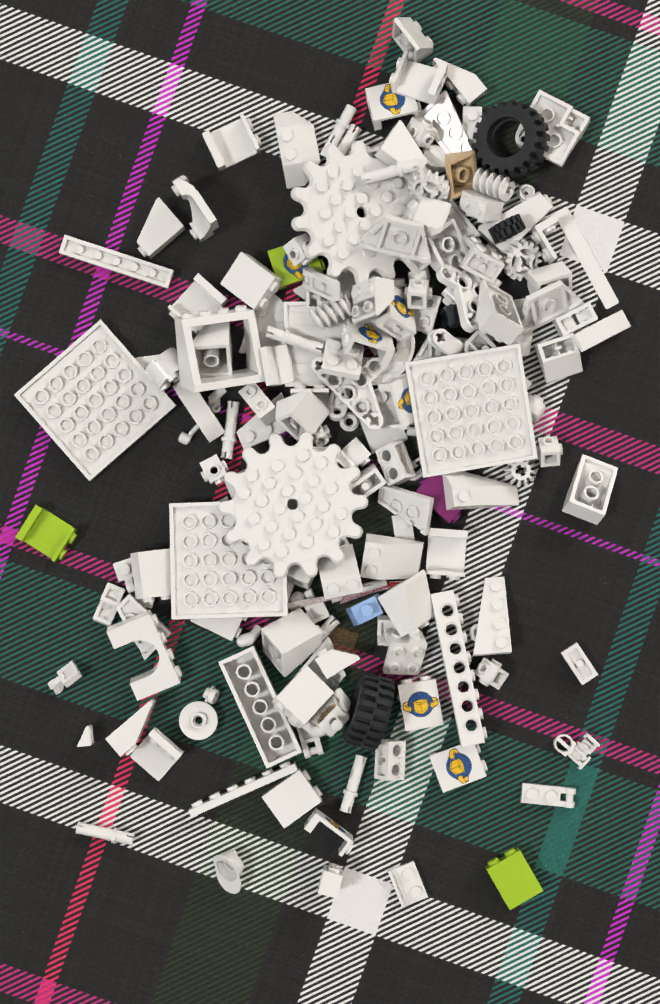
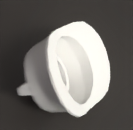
(228, 871)

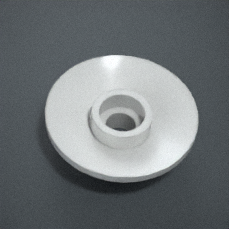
(196, 730)

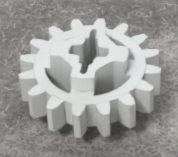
(428, 185)
(517, 267)

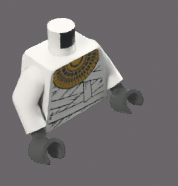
(331, 714)

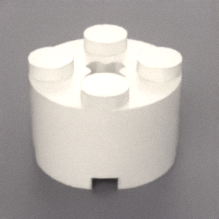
(164, 369)

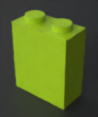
(513, 877)

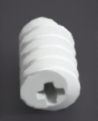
(493, 185)
(331, 312)

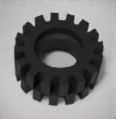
(507, 228)

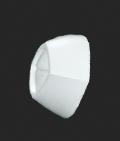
(435, 158)

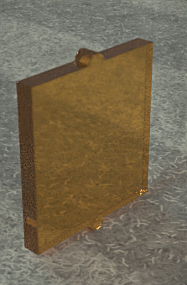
(343, 639)

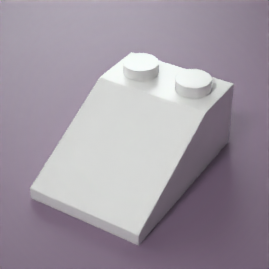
(411, 39)
(447, 247)
(497, 314)
(384, 435)
(590, 490)
(390, 557)
(128, 734)

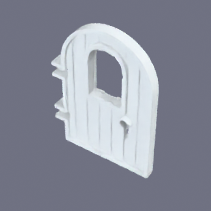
(299, 322)

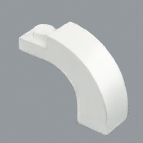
(200, 412)

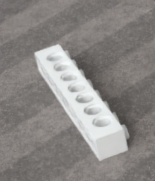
(466, 737)

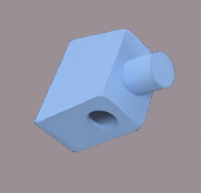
(365, 610)

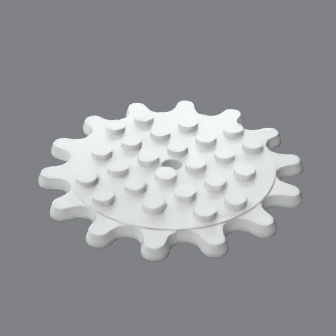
(332, 206)
(299, 534)

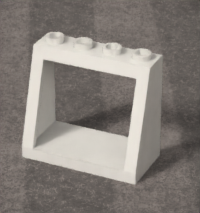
(187, 360)

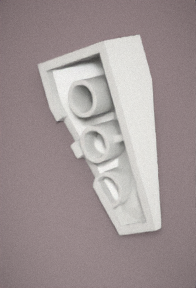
(473, 491)

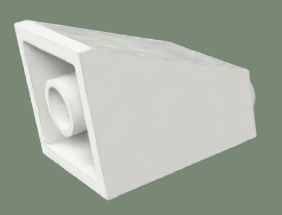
(214, 350)
(342, 577)
(409, 604)
(290, 640)

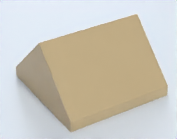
(460, 171)

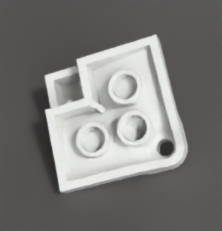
(564, 126)
(202, 217)

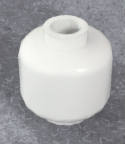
(537, 407)

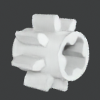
(449, 297)
(321, 436)

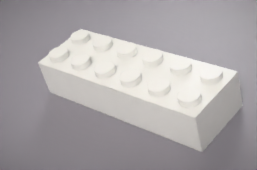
(254, 696)

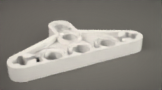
(463, 295)
(360, 393)

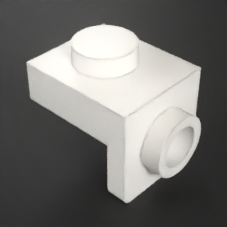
(383, 623)

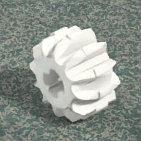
(517, 477)

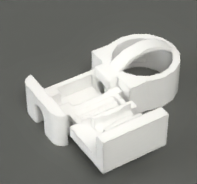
(578, 753)

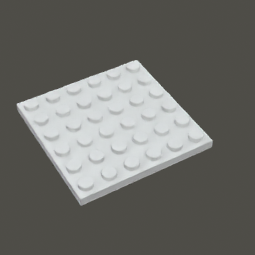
(95, 400)
(471, 410)
(212, 574)

